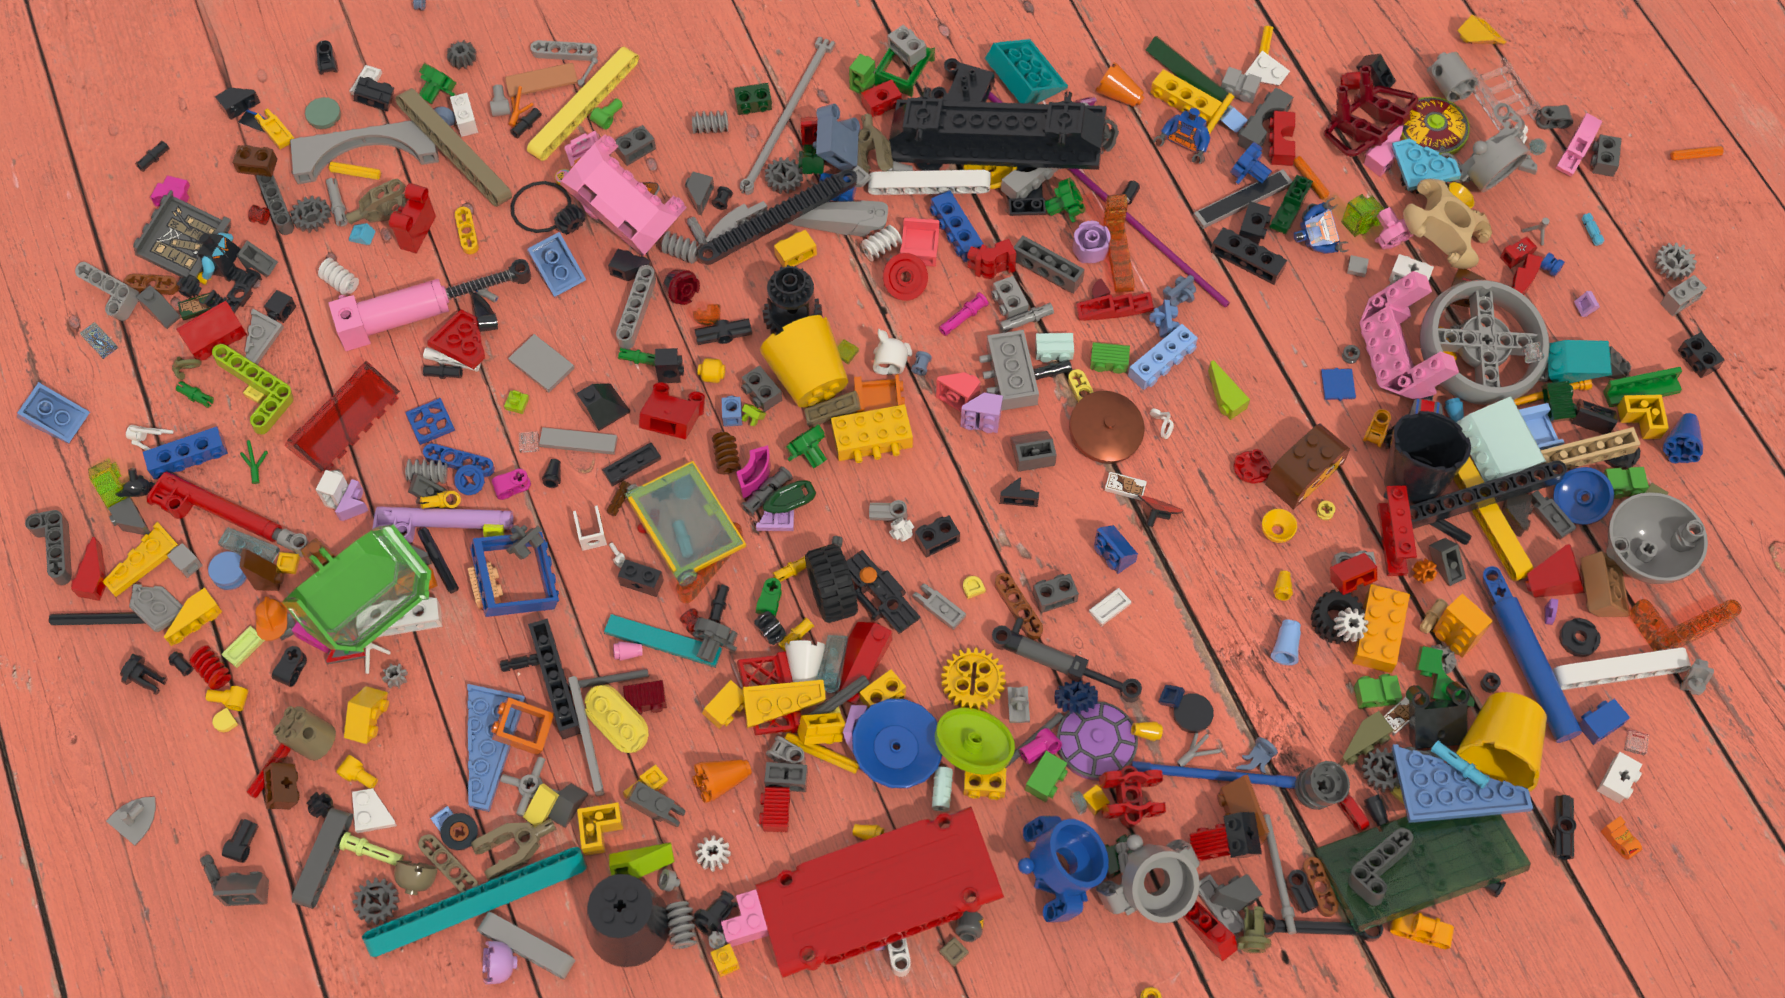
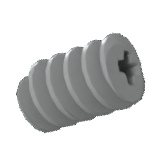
(707, 122)
(680, 249)
(431, 472)
(680, 925)

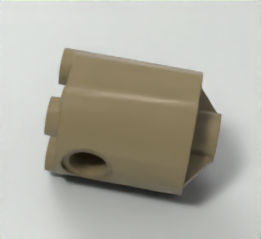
(305, 733)

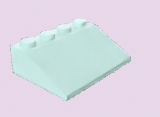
(1500, 440)

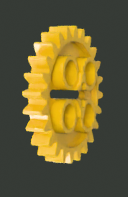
(991, 681)

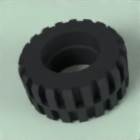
(831, 583)

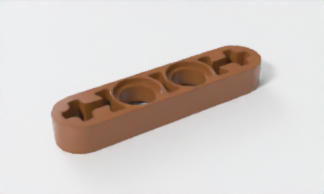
(1021, 604)

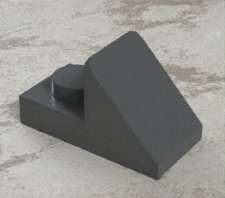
(257, 259)
(423, 487)

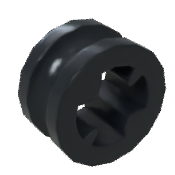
(1486, 685)

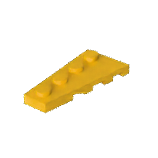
(141, 561)
(776, 700)

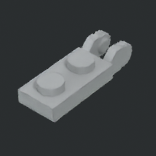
(940, 607)

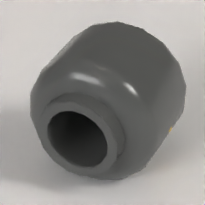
(969, 926)

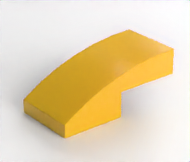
(652, 778)

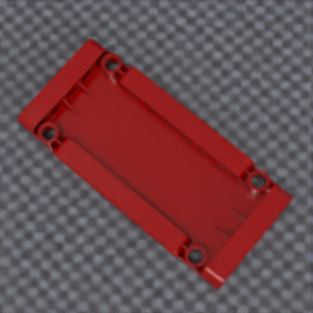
(878, 891)

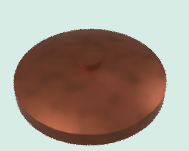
(1106, 427)

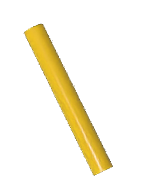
(1220, 112)

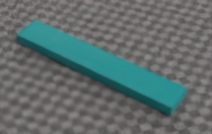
(657, 639)

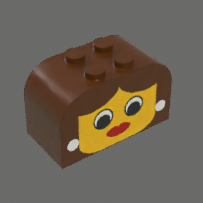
(1307, 465)

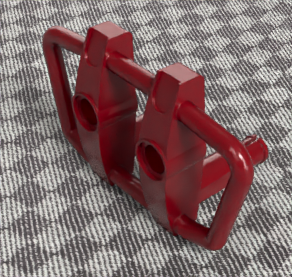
(1375, 106)

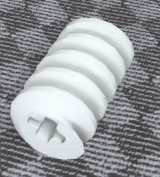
(880, 241)
(338, 277)

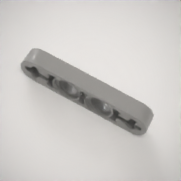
(564, 48)

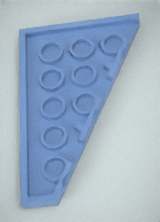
(1440, 792)

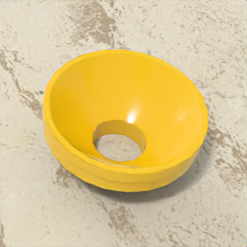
(1461, 193)
(1279, 518)

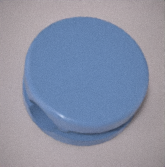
(225, 571)

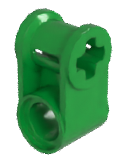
(769, 599)

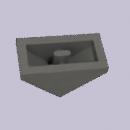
(567, 804)

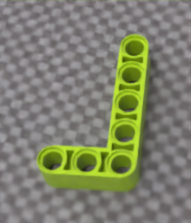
(258, 382)

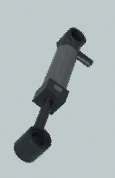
(1067, 664)

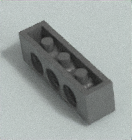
(1048, 264)

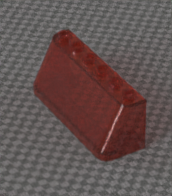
(343, 418)

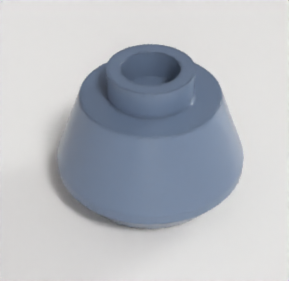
(446, 114)

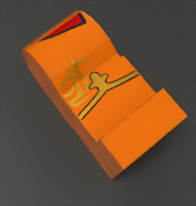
(1621, 838)

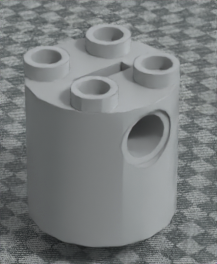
(1452, 76)

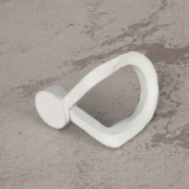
(1161, 415)

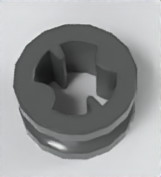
(1356, 353)

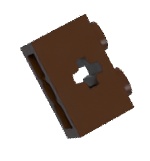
(281, 786)

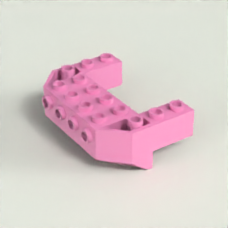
(1388, 346)

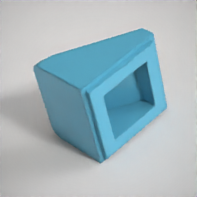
(362, 234)

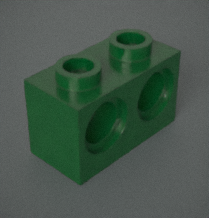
(753, 98)

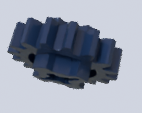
(1076, 697)

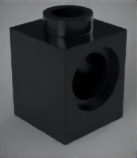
(280, 306)

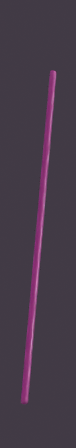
(1147, 234)

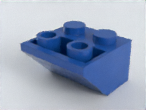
(1114, 548)

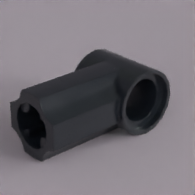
(239, 846)
(1302, 892)

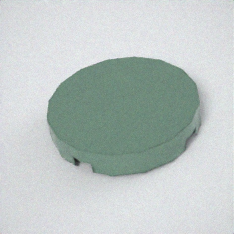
(322, 113)

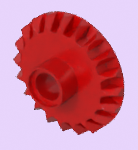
(915, 273)

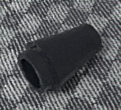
(552, 474)
(1376, 809)

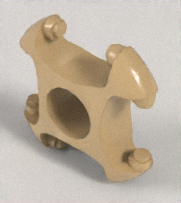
(1447, 223)

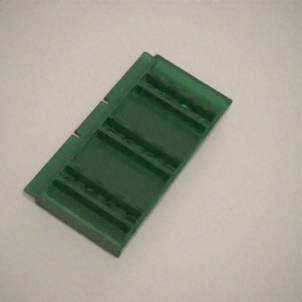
(1442, 864)

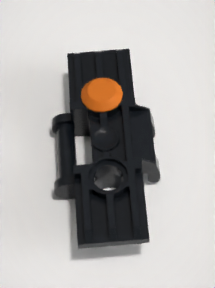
(887, 590)

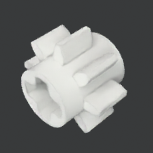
(901, 529)

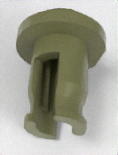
(1253, 932)

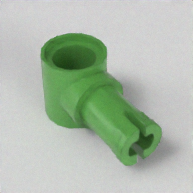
(604, 116)

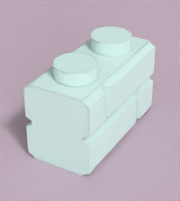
(1054, 346)

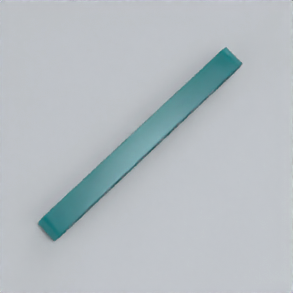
(474, 902)

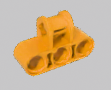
(1423, 930)

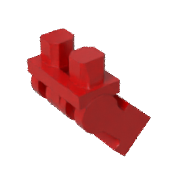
(992, 260)

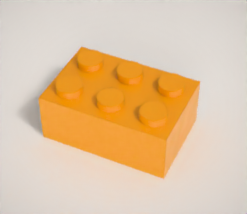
(1462, 625)

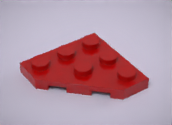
(460, 340)

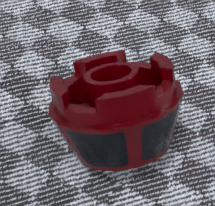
(681, 286)

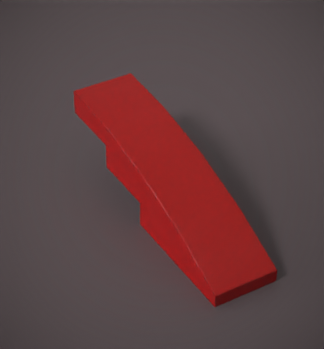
(1115, 307)

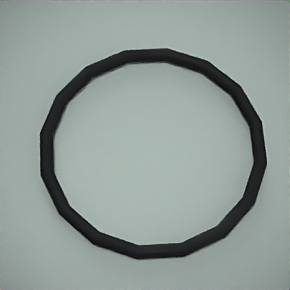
(531, 185)

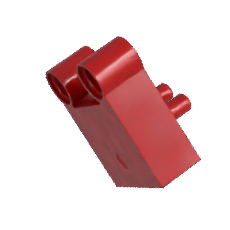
(413, 220)
(671, 414)

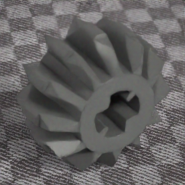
(461, 54)

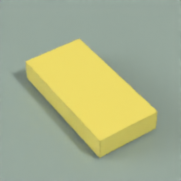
(541, 805)

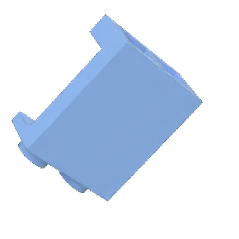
(1540, 426)

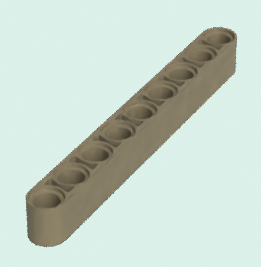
(453, 147)

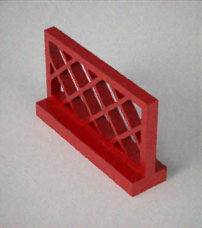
(782, 675)

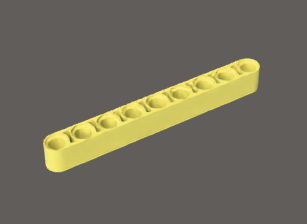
(582, 104)

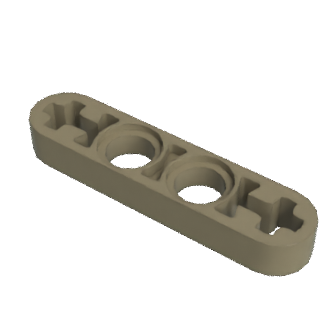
(450, 864)

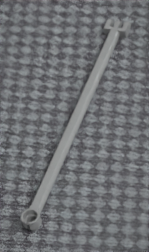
(821, 50)

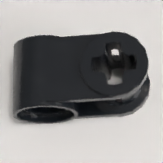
(326, 57)
(289, 668)

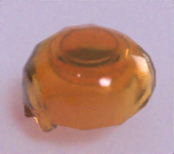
(708, 316)

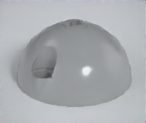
(1647, 541)

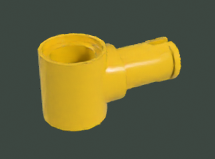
(440, 500)
(232, 699)
(352, 769)

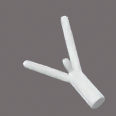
(367, 655)

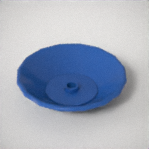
(900, 724)

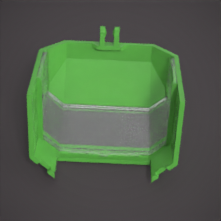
(360, 590)

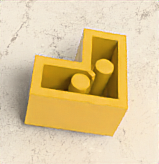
(1647, 411)
(363, 714)
(595, 822)

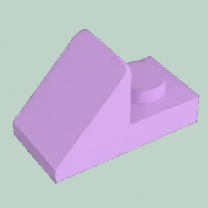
(350, 504)

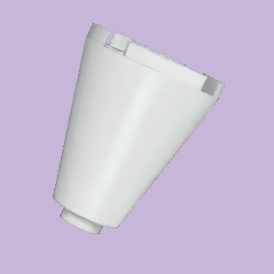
(804, 659)

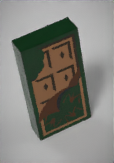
(193, 307)

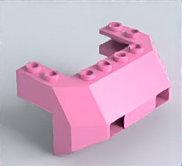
(619, 198)

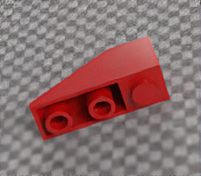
(91, 573)
(1211, 931)

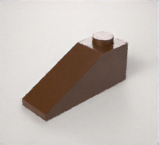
(260, 572)

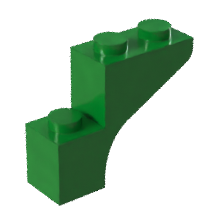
(1430, 662)

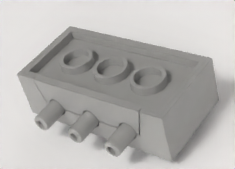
(1011, 370)

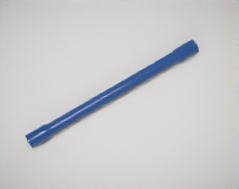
(1277, 780)

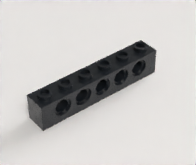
(555, 678)

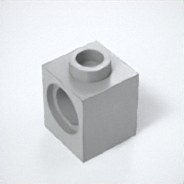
(184, 560)

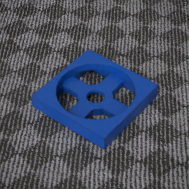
(435, 433)

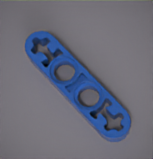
(460, 456)

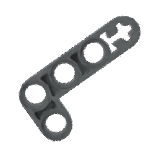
(51, 531)
(1383, 861)

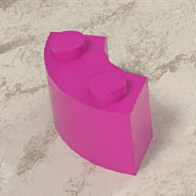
(755, 472)

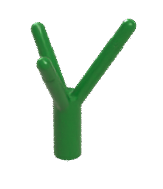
(254, 467)

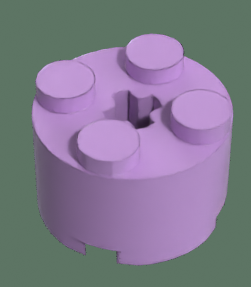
(1091, 242)

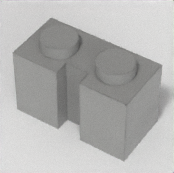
(1241, 85)

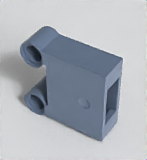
(837, 140)

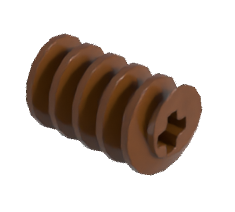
(725, 453)

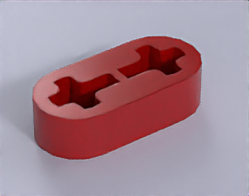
(1354, 813)

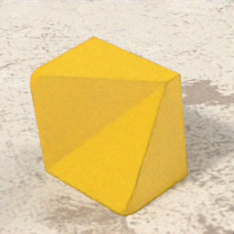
(1095, 799)

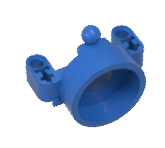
(1084, 855)

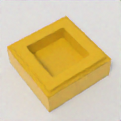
(288, 562)

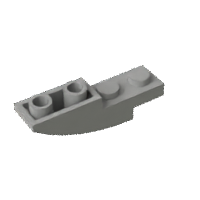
(736, 217)

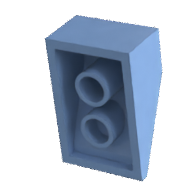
(556, 264)
(52, 413)

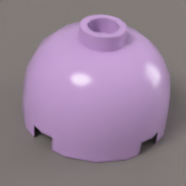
(498, 962)

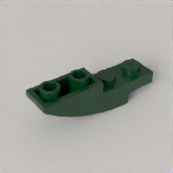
(1291, 204)

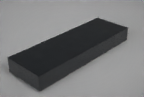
(631, 464)

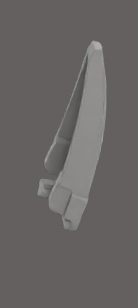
(846, 217)

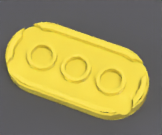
(616, 719)

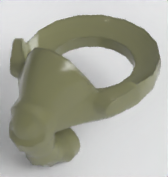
(180, 363)

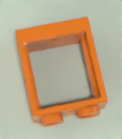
(542, 731)

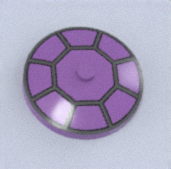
(1097, 741)

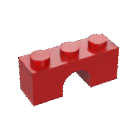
(1281, 150)

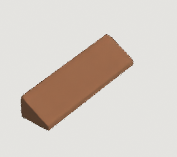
(541, 79)

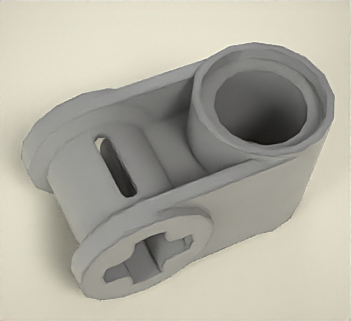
(783, 751)

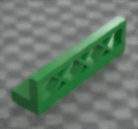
(1653, 383)

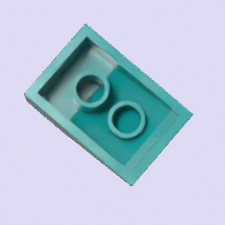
(1578, 360)

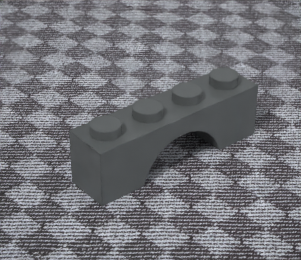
(1254, 131)

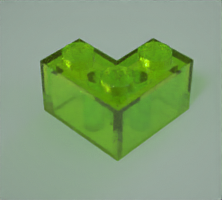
(1361, 214)
(107, 481)

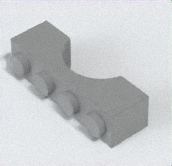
(1019, 184)

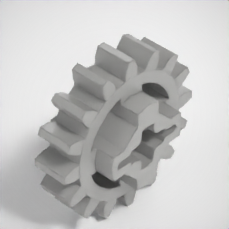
(1675, 261)

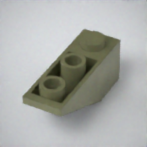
(1370, 733)

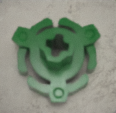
(434, 83)
(1067, 198)
(807, 444)

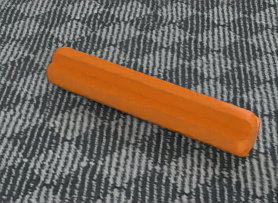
(1696, 153)
(1308, 173)

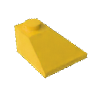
(1479, 32)

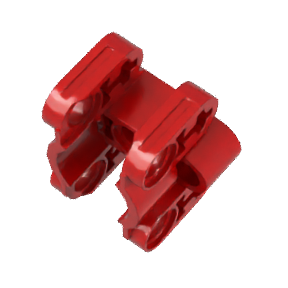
(1117, 780)

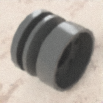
(1322, 785)

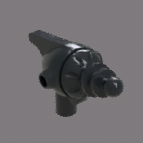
(136, 486)

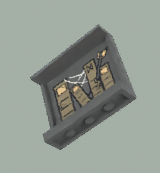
(174, 236)

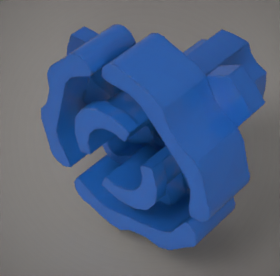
(1250, 164)

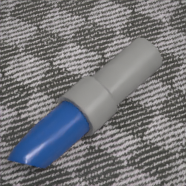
(489, 295)

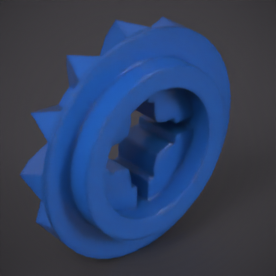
(461, 481)

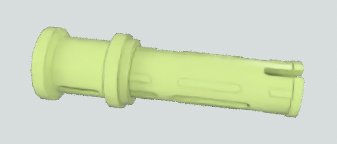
(361, 849)

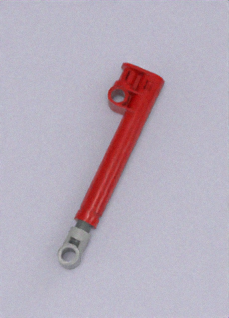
(176, 491)

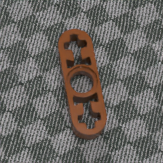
(145, 279)
(1331, 899)

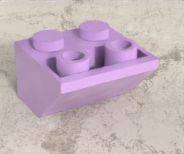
(982, 413)

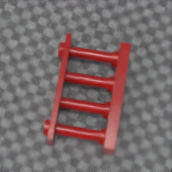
(1396, 531)

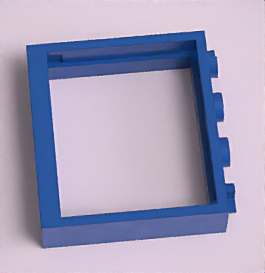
(544, 561)

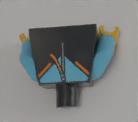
(216, 255)

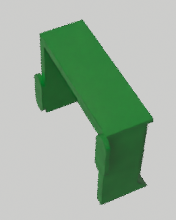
(904, 86)

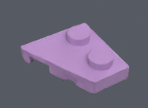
(776, 522)

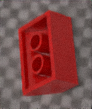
(211, 329)

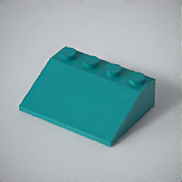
(1025, 70)

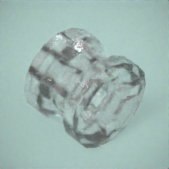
(1532, 352)

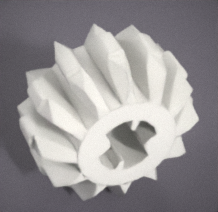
(1345, 619)
(714, 860)

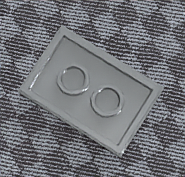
(541, 363)

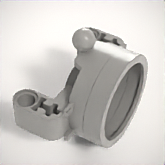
(1497, 156)
(1175, 895)

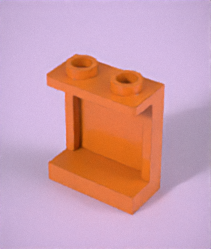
(879, 393)

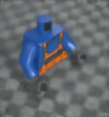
(1188, 131)
(1320, 230)

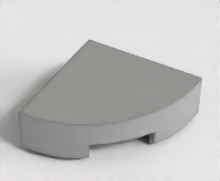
(1528, 166)

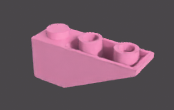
(1382, 157)

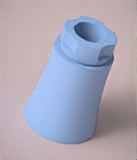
(1287, 643)

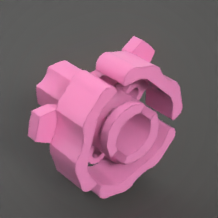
(1394, 230)

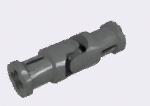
(759, 496)

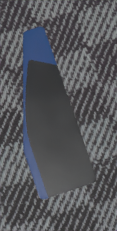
(249, 120)

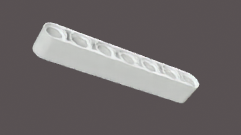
(929, 182)
(1622, 668)

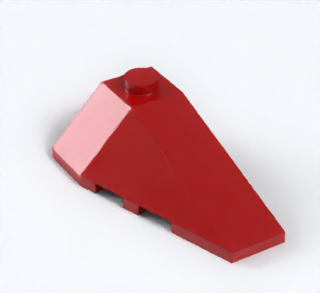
(863, 653)

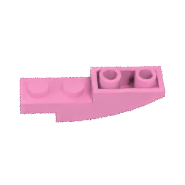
(1579, 144)

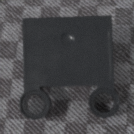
(968, 84)
(1437, 719)

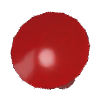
(1252, 466)

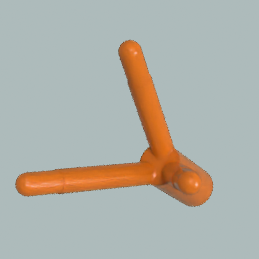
(514, 117)

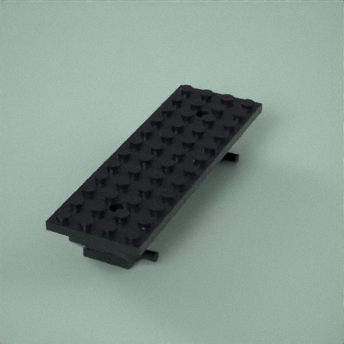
(998, 133)

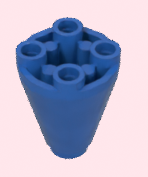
(1684, 441)

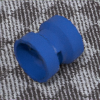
(1552, 264)

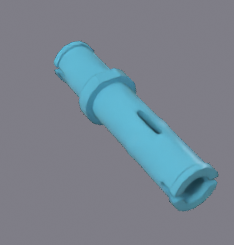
(1468, 770)

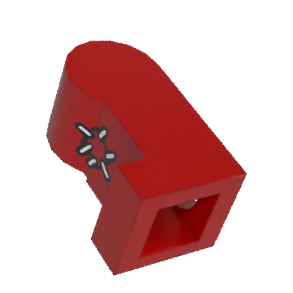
(1518, 252)

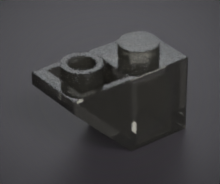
(1517, 511)

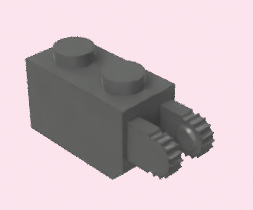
(653, 804)

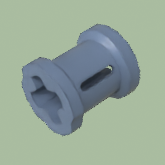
(921, 363)

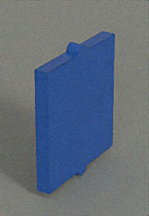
(1338, 384)

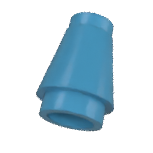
(1454, 409)

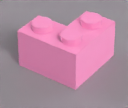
(749, 925)

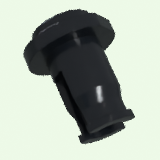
(135, 670)
(711, 918)

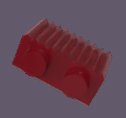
(646, 696)

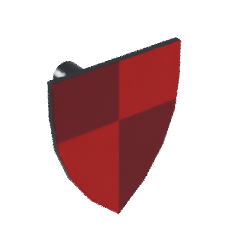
(1159, 509)

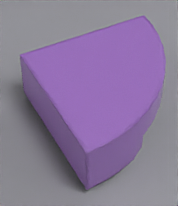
(1551, 611)

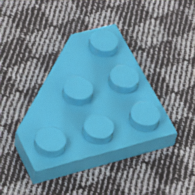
(1423, 163)

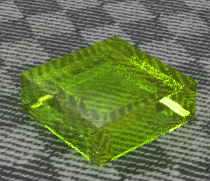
(847, 351)

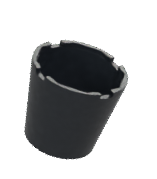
(1425, 455)
(630, 935)

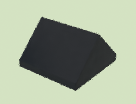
(1595, 417)

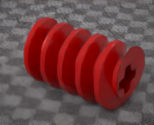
(210, 668)

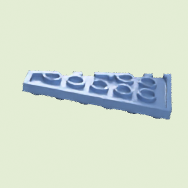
(487, 755)

